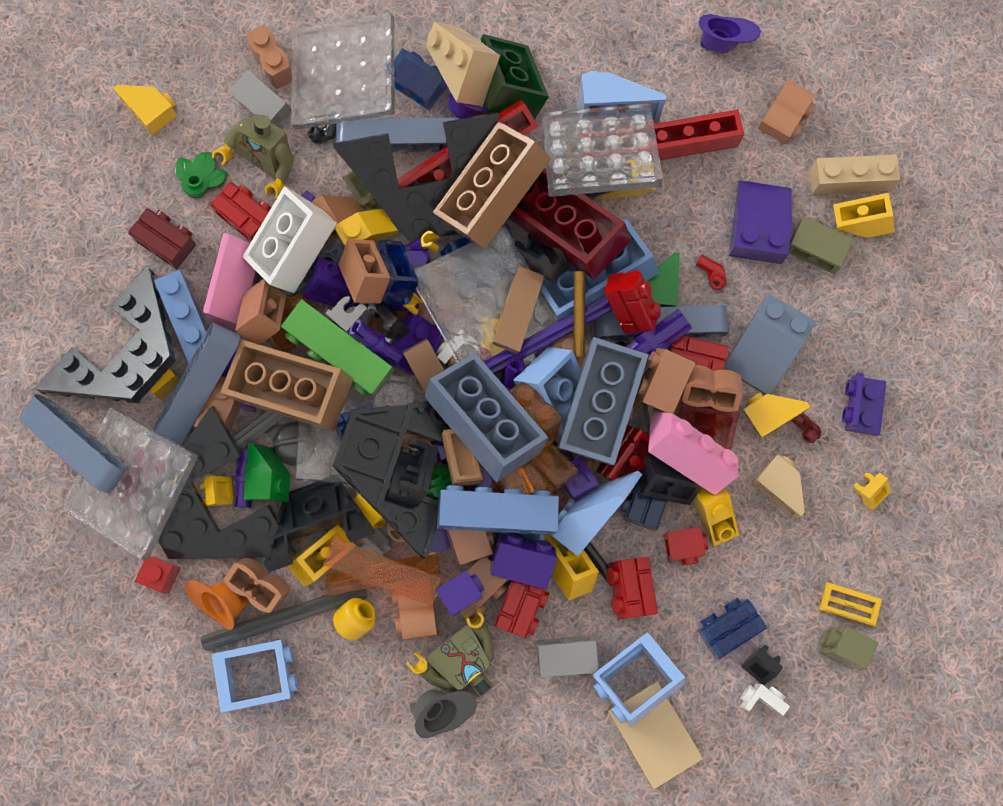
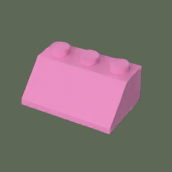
(229, 282)
(691, 452)

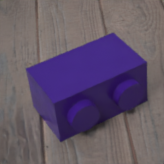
(523, 560)
(461, 592)

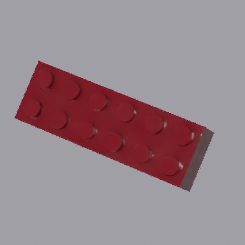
(573, 224)

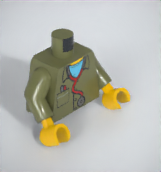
(261, 145)
(460, 659)

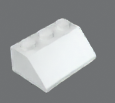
(289, 240)

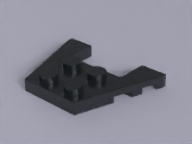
(311, 510)

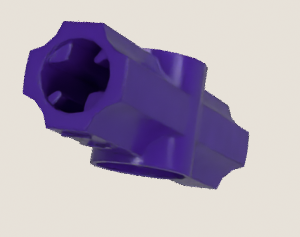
(664, 334)

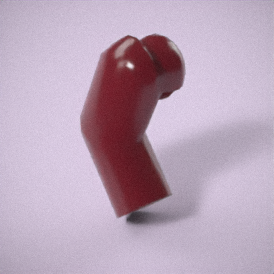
(811, 429)

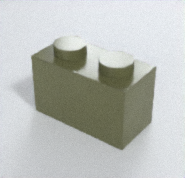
(820, 244)
(848, 647)

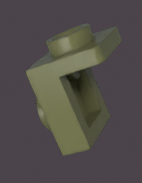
(358, 190)

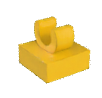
(218, 491)
(875, 491)

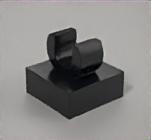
(762, 665)

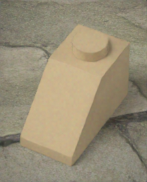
(782, 484)

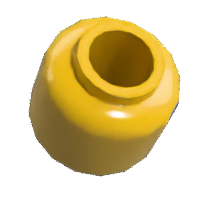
(354, 619)

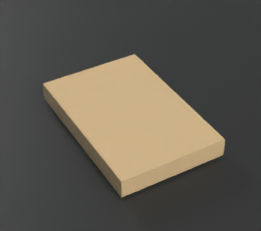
(658, 739)

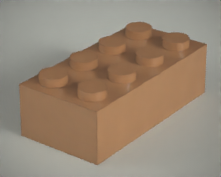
(492, 185)
(287, 385)

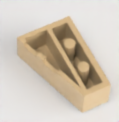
(463, 62)

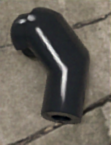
(322, 134)

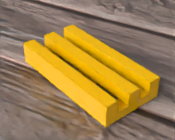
(826, 597)

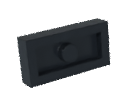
(391, 321)

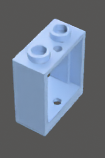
(643, 645)
(225, 682)

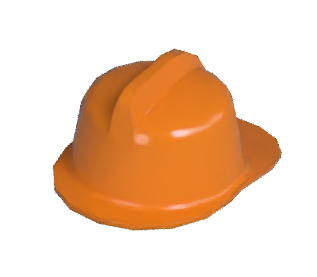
(216, 601)

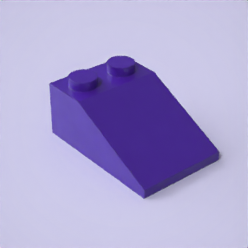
(762, 222)

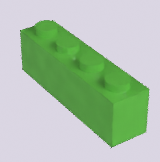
(337, 348)

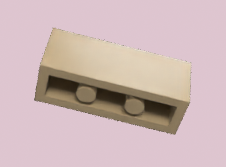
(854, 174)

